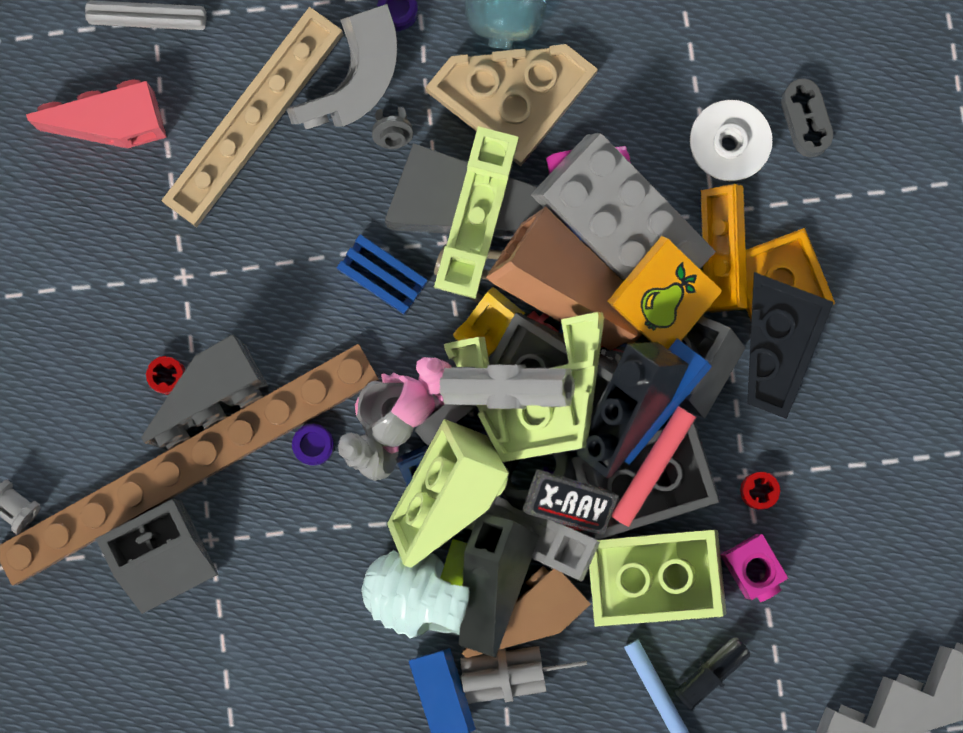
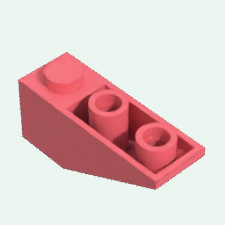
(115, 118)

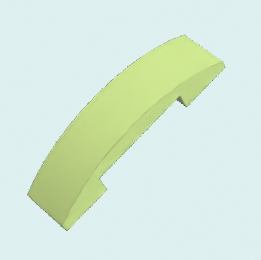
(477, 212)

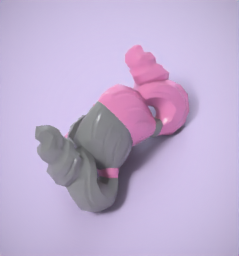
(388, 416)

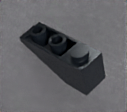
(631, 404)

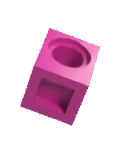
(737, 560)

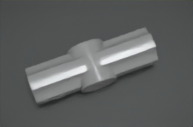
(507, 386)

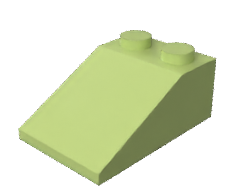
(447, 491)
(657, 578)

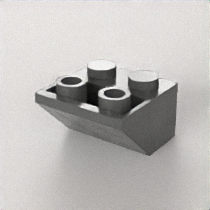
(157, 555)

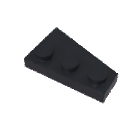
(782, 341)

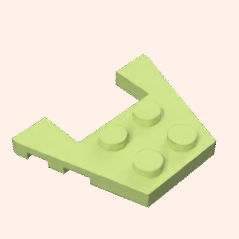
(542, 429)

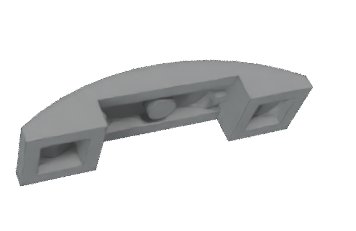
(557, 544)

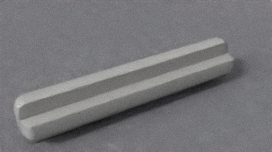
(145, 15)

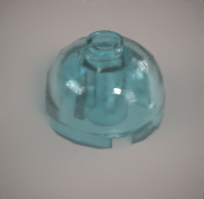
(505, 20)

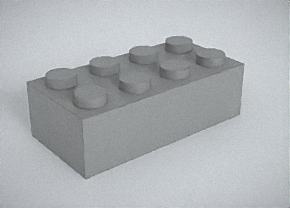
(615, 207)

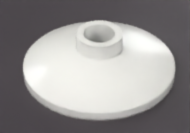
(735, 121)

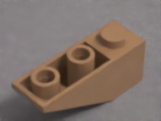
(542, 610)

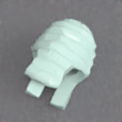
(413, 597)

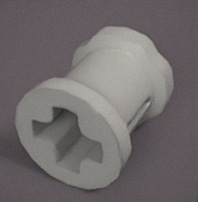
(16, 508)

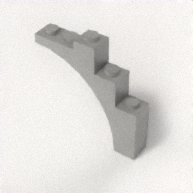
(902, 705)

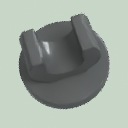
(392, 131)

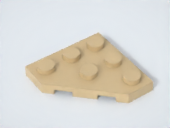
(513, 91)

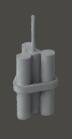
(507, 675)

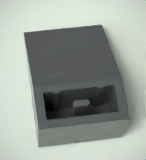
(208, 388)

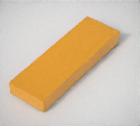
(725, 232)

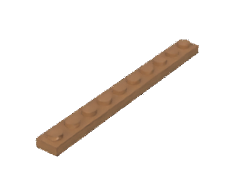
(186, 465)

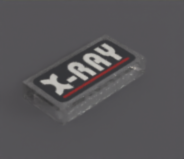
(570, 502)

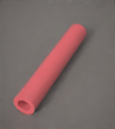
(653, 466)

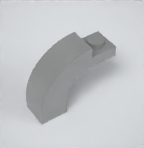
(371, 68)

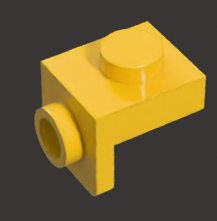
(489, 320)

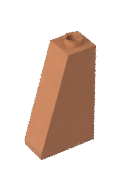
(560, 276)

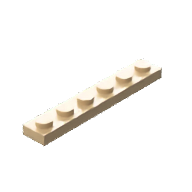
(252, 117)

